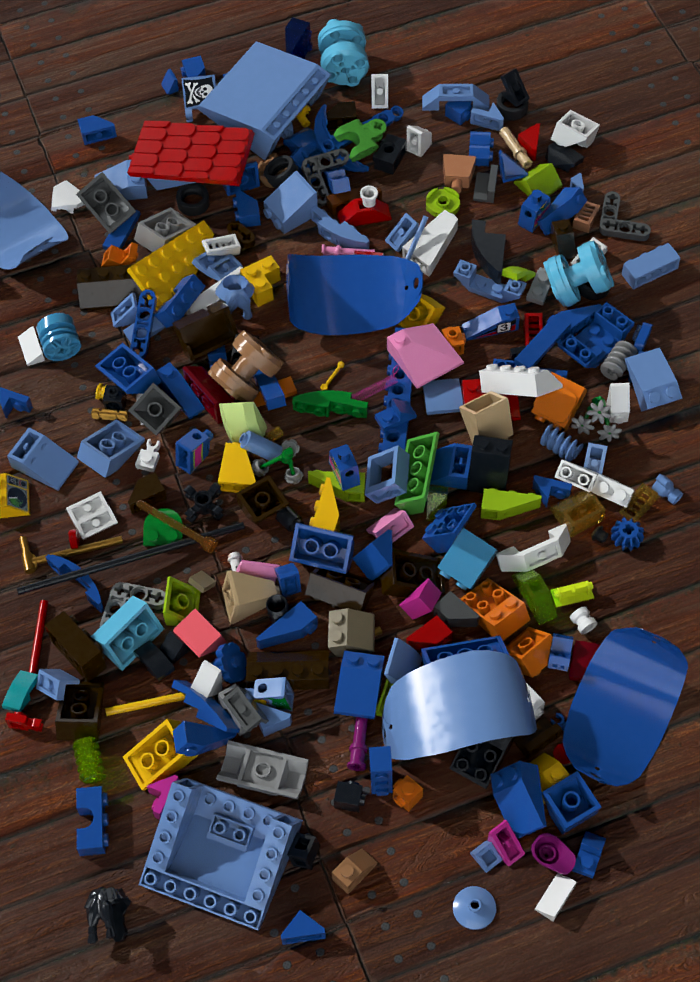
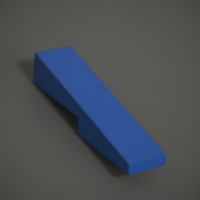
(270, 390)

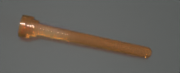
(208, 543)

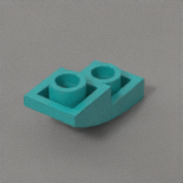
(18, 693)

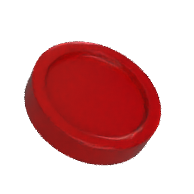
(560, 754)

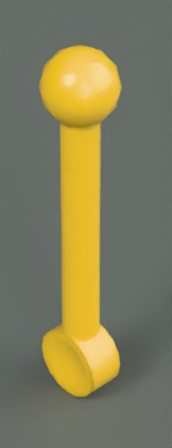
(325, 386)

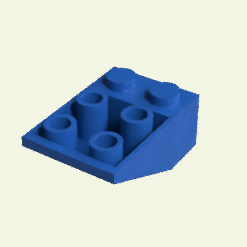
(447, 526)

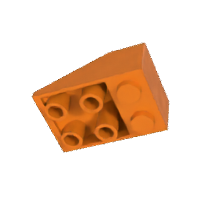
(498, 609)

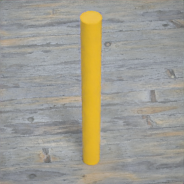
(145, 703)

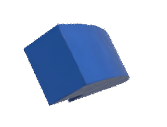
(337, 180)

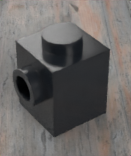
(349, 796)

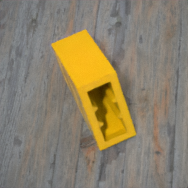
(235, 469)

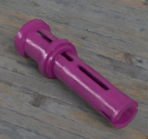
(358, 748)

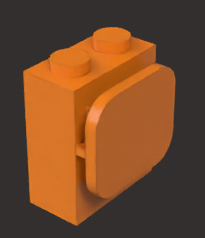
(560, 405)

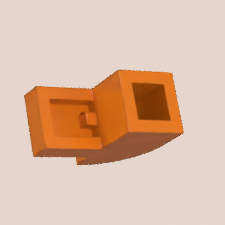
(115, 256)

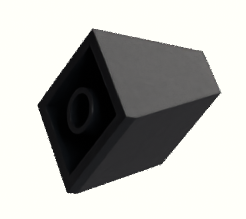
(489, 464)

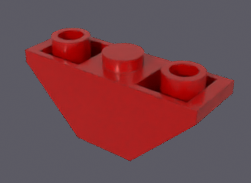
(357, 214)

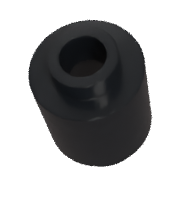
(288, 518)

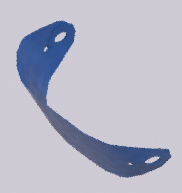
(350, 292)
(624, 705)

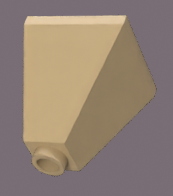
(246, 594)

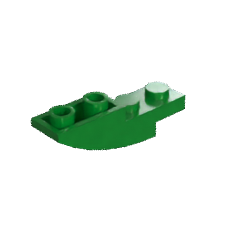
(325, 401)

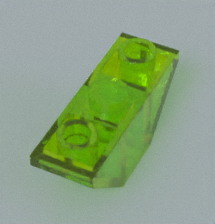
(536, 595)

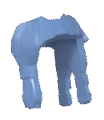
(231, 293)

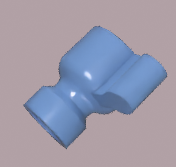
(665, 488)

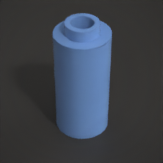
(260, 446)

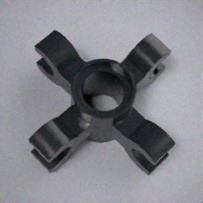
(203, 496)

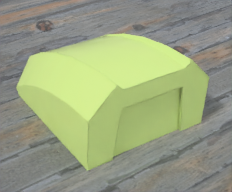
(240, 418)

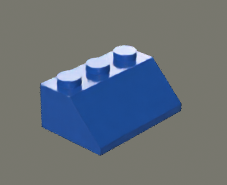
(128, 370)
(322, 548)

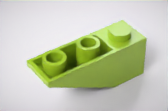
(354, 494)
(505, 504)

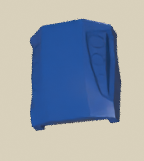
(305, 139)

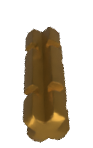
(109, 414)

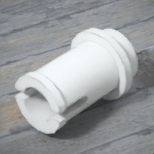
(234, 560)

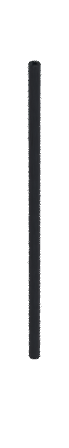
(126, 559)

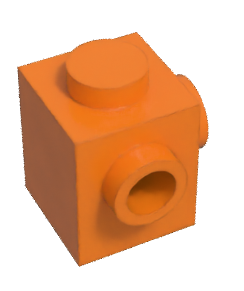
(455, 338)
(407, 793)

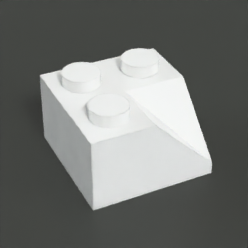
(575, 129)

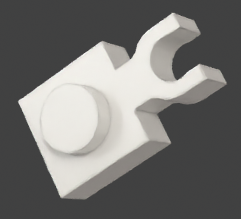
(148, 458)

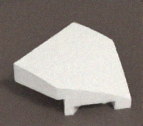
(65, 197)

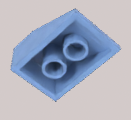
(130, 187)
(652, 379)
(109, 448)

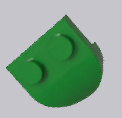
(159, 533)

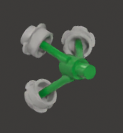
(289, 450)

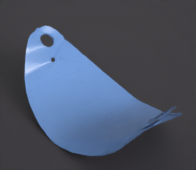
(24, 225)

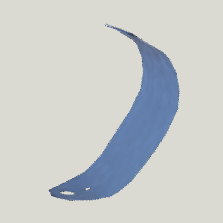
(457, 705)

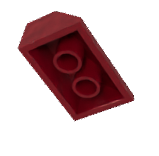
(207, 390)

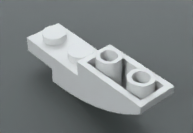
(594, 482)

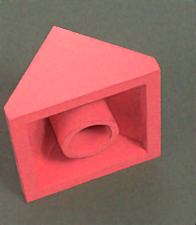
(199, 634)

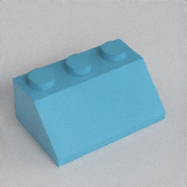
(127, 631)

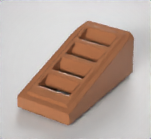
(583, 225)

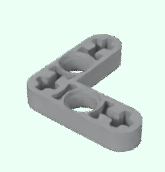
(119, 600)

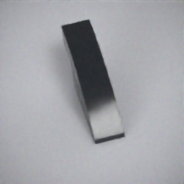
(488, 250)

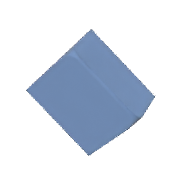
(577, 181)
(486, 856)

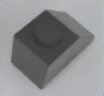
(455, 612)

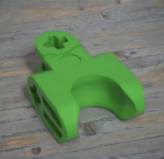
(363, 135)

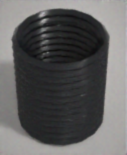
(274, 602)

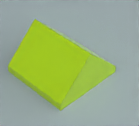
(540, 178)
(179, 601)

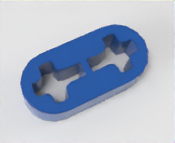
(643, 336)

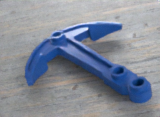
(324, 139)

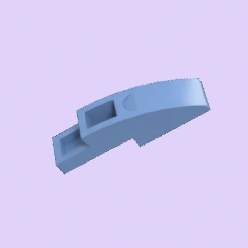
(336, 233)

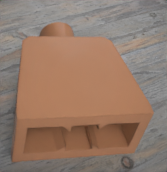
(458, 171)

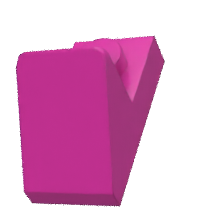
(160, 790)

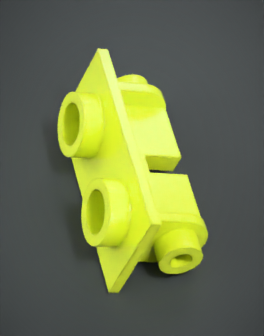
(572, 593)

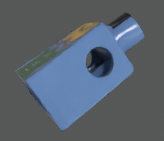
(273, 693)

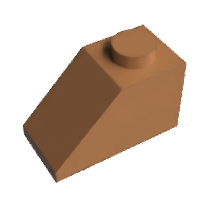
(353, 870)

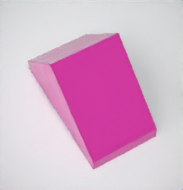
(421, 600)
(506, 843)

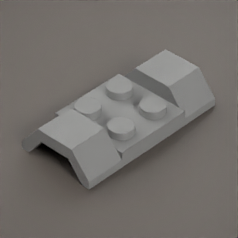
(263, 770)

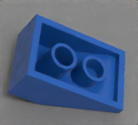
(359, 684)
(520, 797)

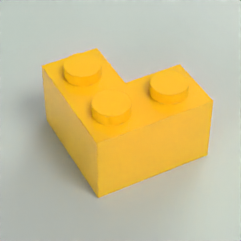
(262, 276)

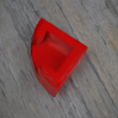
(74, 538)

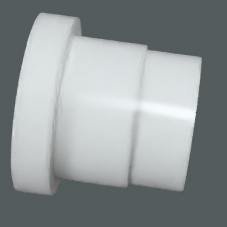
(369, 196)

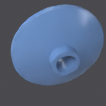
(474, 918)

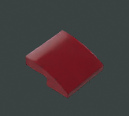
(581, 657)

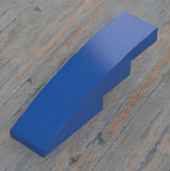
(208, 708)

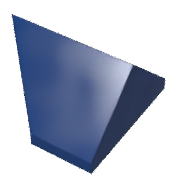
(509, 168)

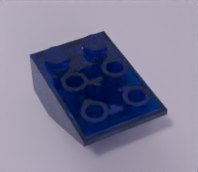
(298, 37)

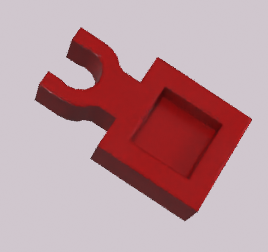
(20, 721)

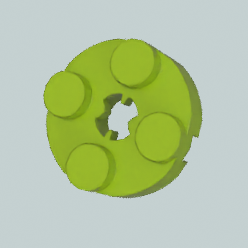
(436, 196)

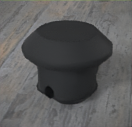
(599, 534)

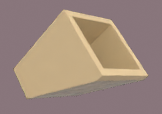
(488, 416)

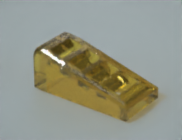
(638, 495)

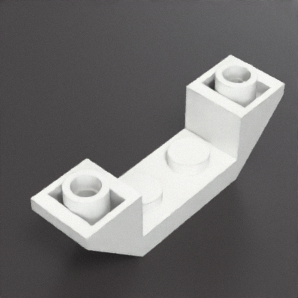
(514, 561)

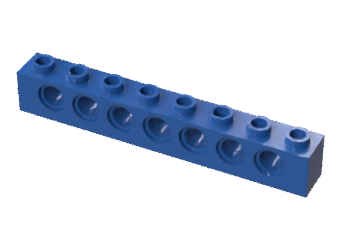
(404, 388)

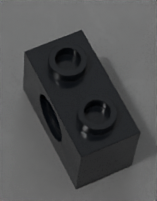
(390, 153)

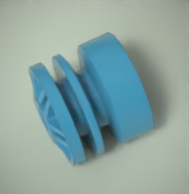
(58, 336)

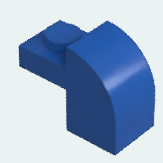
(560, 652)

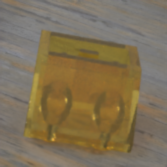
(578, 511)

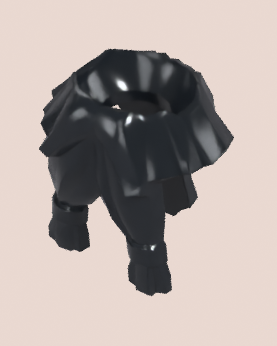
(110, 907)

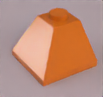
(531, 650)

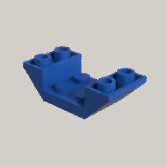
(598, 338)

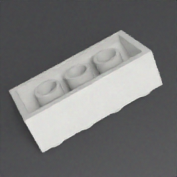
(518, 380)

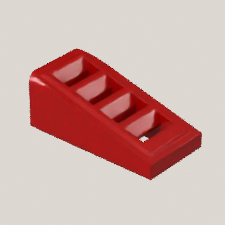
(532, 317)

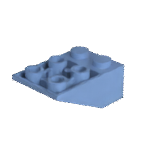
(42, 459)

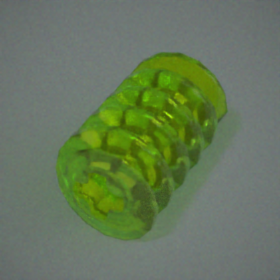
(88, 761)

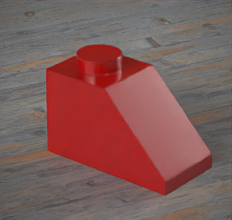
(430, 634)

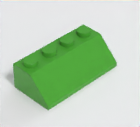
(421, 462)

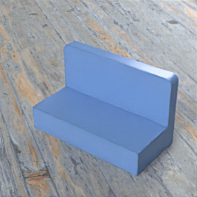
(54, 681)

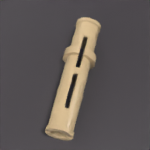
(518, 152)

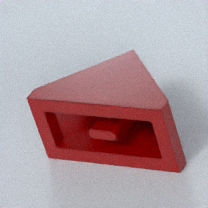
(529, 140)

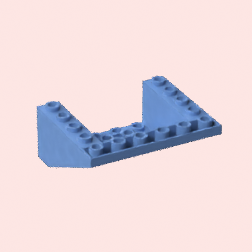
(265, 94)
(219, 852)

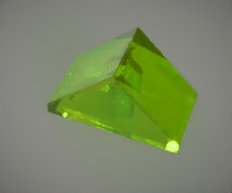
(436, 500)

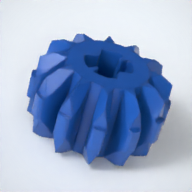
(627, 534)

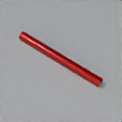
(38, 636)

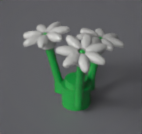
(599, 411)

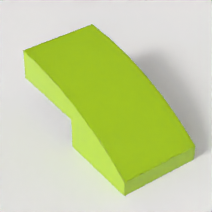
(517, 273)

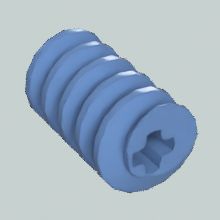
(559, 444)

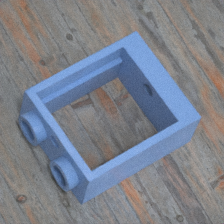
(397, 485)

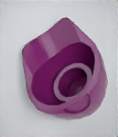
(559, 857)

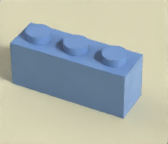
(650, 265)

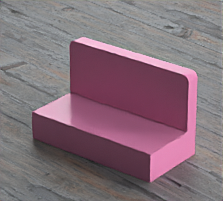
(395, 520)

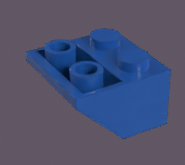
(452, 466)

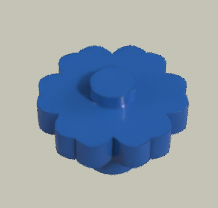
(230, 662)

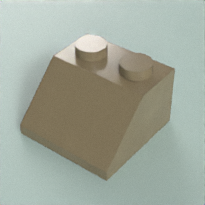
(351, 631)

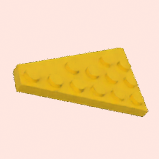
(170, 263)

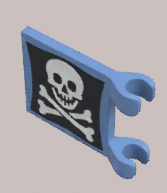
(195, 91)

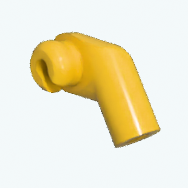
(302, 116)

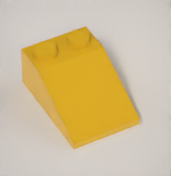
(156, 756)

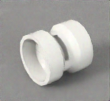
(583, 620)

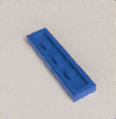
(542, 342)

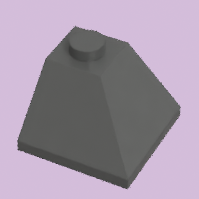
(155, 409)

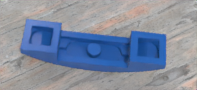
(62, 566)

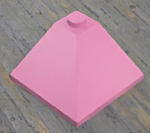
(423, 353)

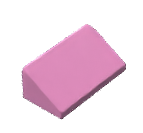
(258, 569)

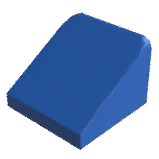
(170, 82)

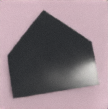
(563, 157)

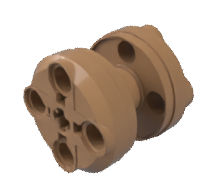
(237, 377)

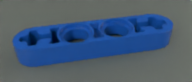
(144, 324)

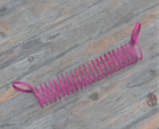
(393, 383)

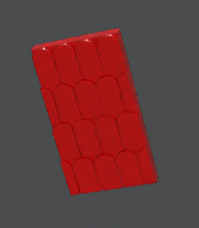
(190, 154)

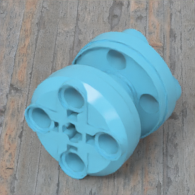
(343, 52)
(566, 278)

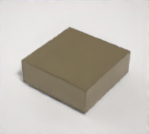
(202, 581)

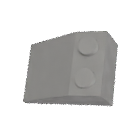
(161, 229)

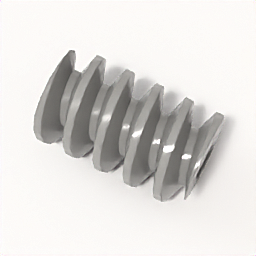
(615, 363)

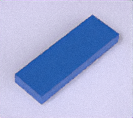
(122, 233)

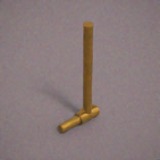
(31, 562)

